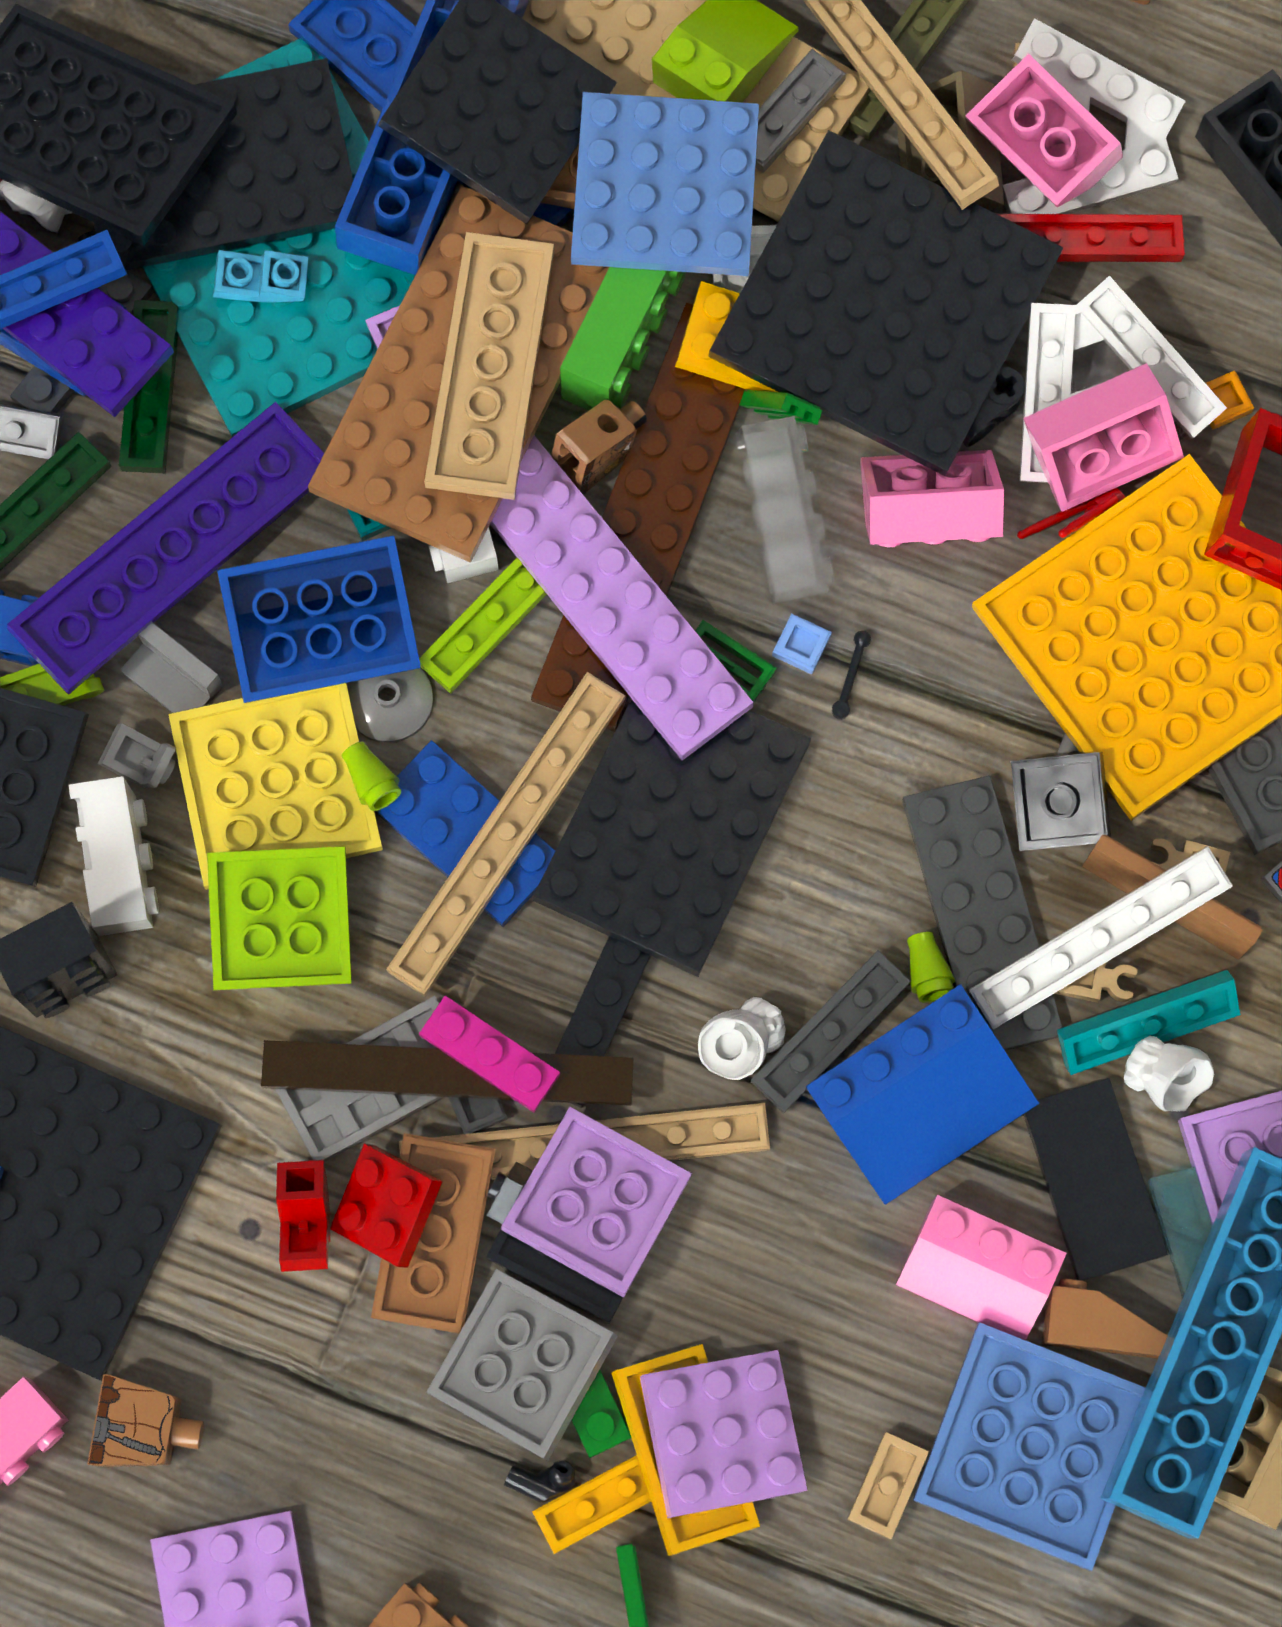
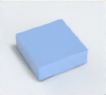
(801, 644)

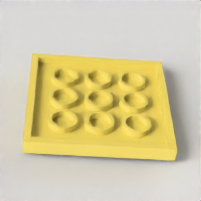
(272, 775)

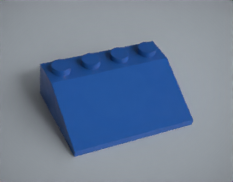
(319, 619)
(922, 1094)

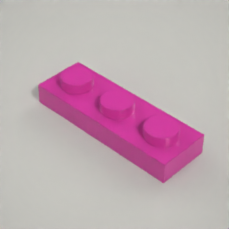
(489, 1054)

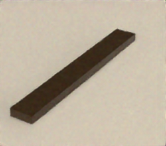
(432, 1073)

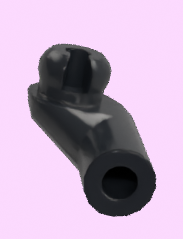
(543, 1485)

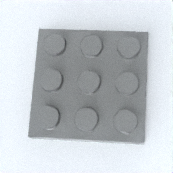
(522, 1364)

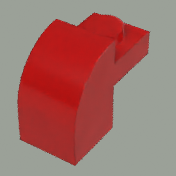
(303, 1215)

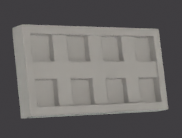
(341, 1120)

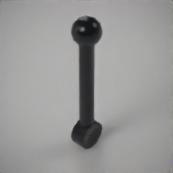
(841, 708)

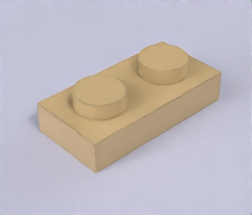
(888, 1485)

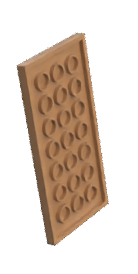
(386, 433)

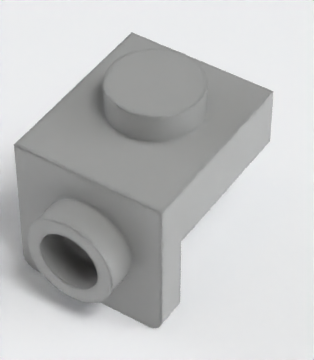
(137, 757)

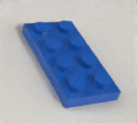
(443, 813)

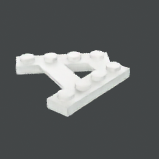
(1118, 91)
(1110, 317)

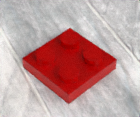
(386, 1205)

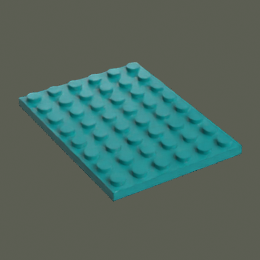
(283, 349)

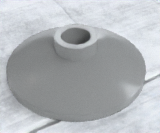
(394, 718)

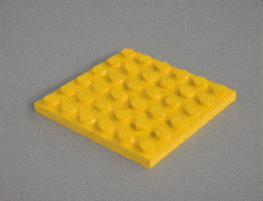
(1145, 639)

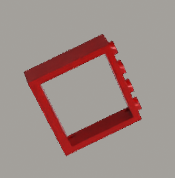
(1249, 550)

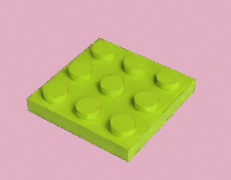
(279, 918)

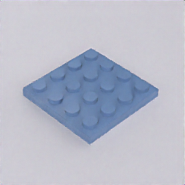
(665, 184)
(1030, 1446)

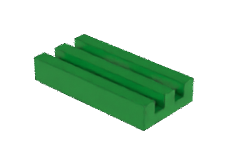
(781, 405)
(744, 654)
(632, 1586)

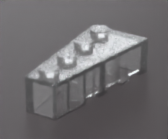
(785, 509)

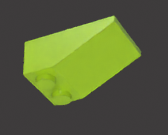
(721, 50)

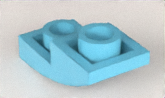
(260, 278)

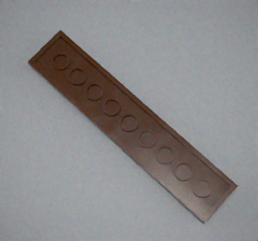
(653, 501)

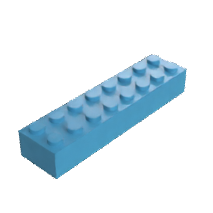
(1209, 1360)

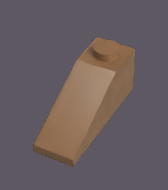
(1096, 1323)

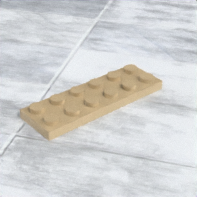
(489, 366)

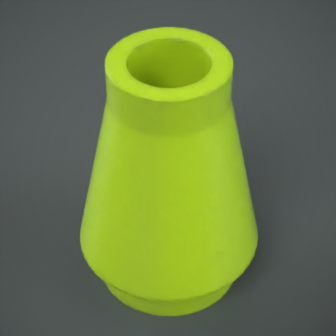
(371, 777)
(928, 969)

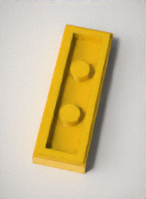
(593, 1505)

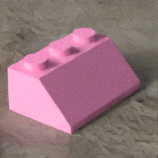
(1045, 132)
(1104, 437)
(919, 505)
(980, 1268)

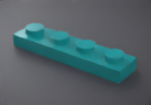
(1161, 1016)

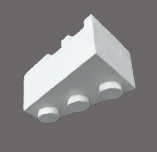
(114, 856)

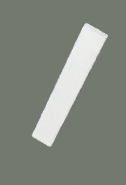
(1101, 937)

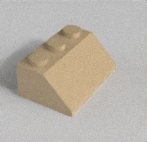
(1255, 1470)

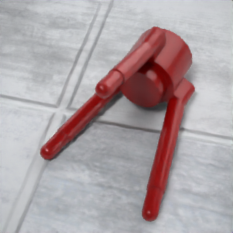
(1091, 508)

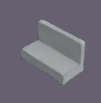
(171, 672)

